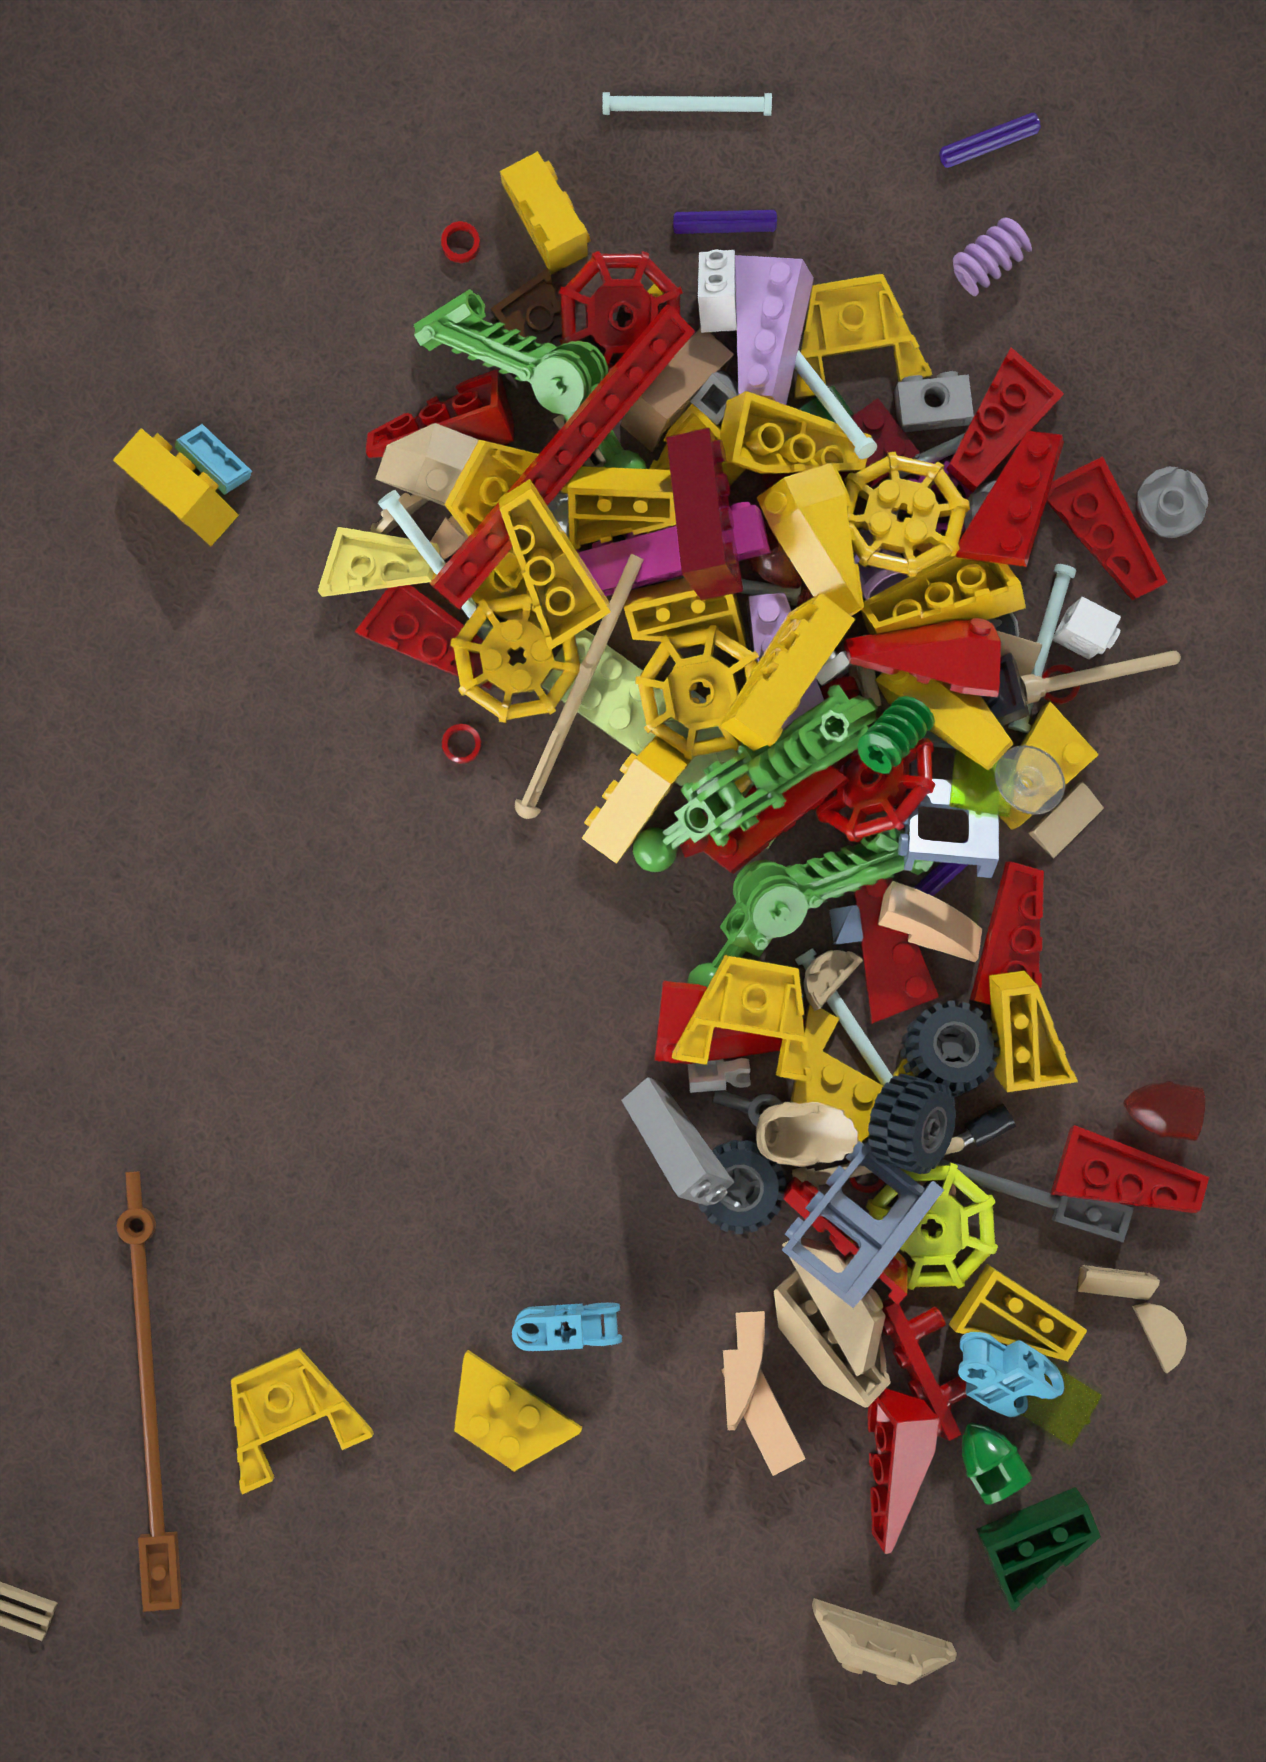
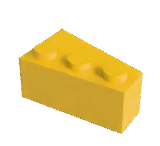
(546, 212)
(618, 502)
(1026, 1034)
(1013, 1314)

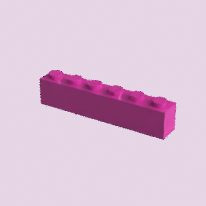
(662, 553)

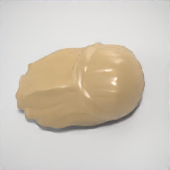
(805, 1134)

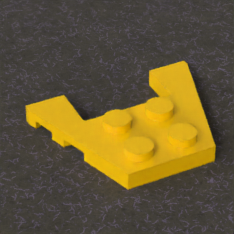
(854, 318)
(484, 480)
(754, 1000)
(834, 1081)
(281, 1399)

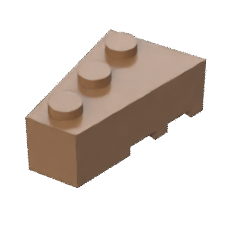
(675, 388)

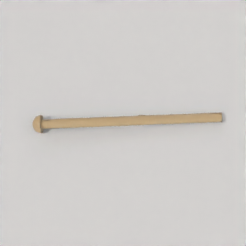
(527, 807)

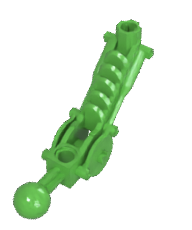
(559, 375)
(804, 747)
(777, 897)

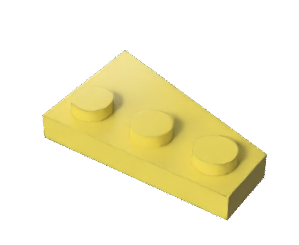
(372, 562)

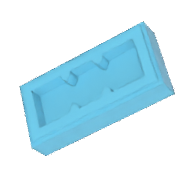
(213, 458)

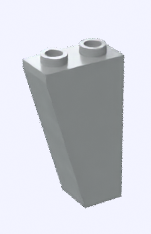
(676, 1144)

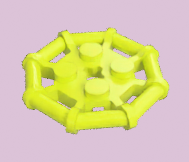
(954, 1233)

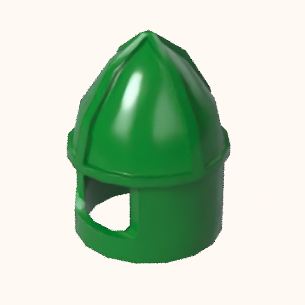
(992, 1463)

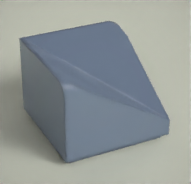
(846, 925)

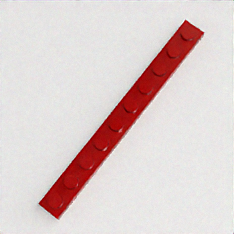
(568, 449)

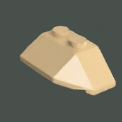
(426, 462)
(855, 1328)
(813, 1340)
(880, 1646)

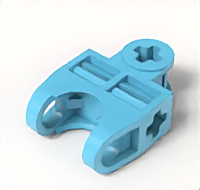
(583, 1321)
(1006, 1374)

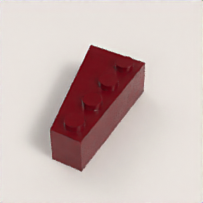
(703, 514)

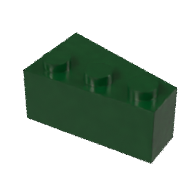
(1037, 1542)

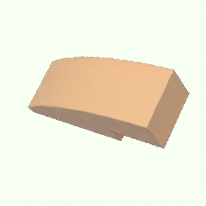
(930, 922)
(743, 1365)
(771, 1429)

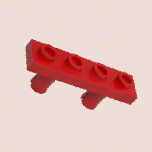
(909, 1355)

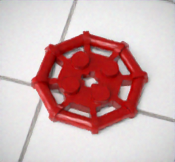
(612, 294)
(879, 796)

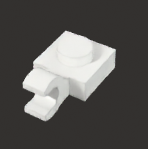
(834, 667)
(716, 1074)

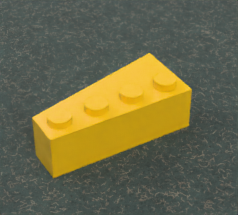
(554, 573)
(943, 593)
(786, 671)

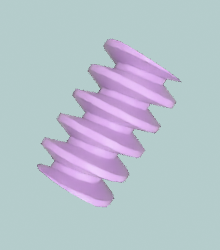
(990, 252)

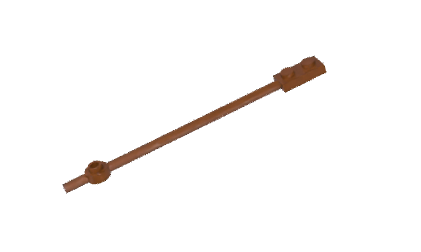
(158, 1549)

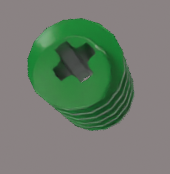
(895, 734)

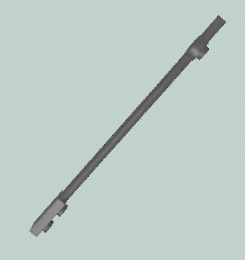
(1094, 1216)

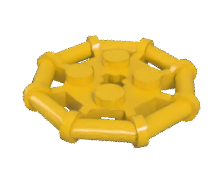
(917, 501)
(495, 660)
(683, 680)

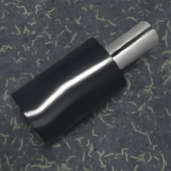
(988, 1126)

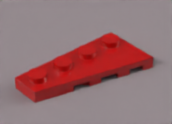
(1008, 410)
(1012, 511)
(1102, 520)
(417, 628)
(772, 822)
(1014, 929)
(892, 965)
(1117, 1173)
(895, 1275)

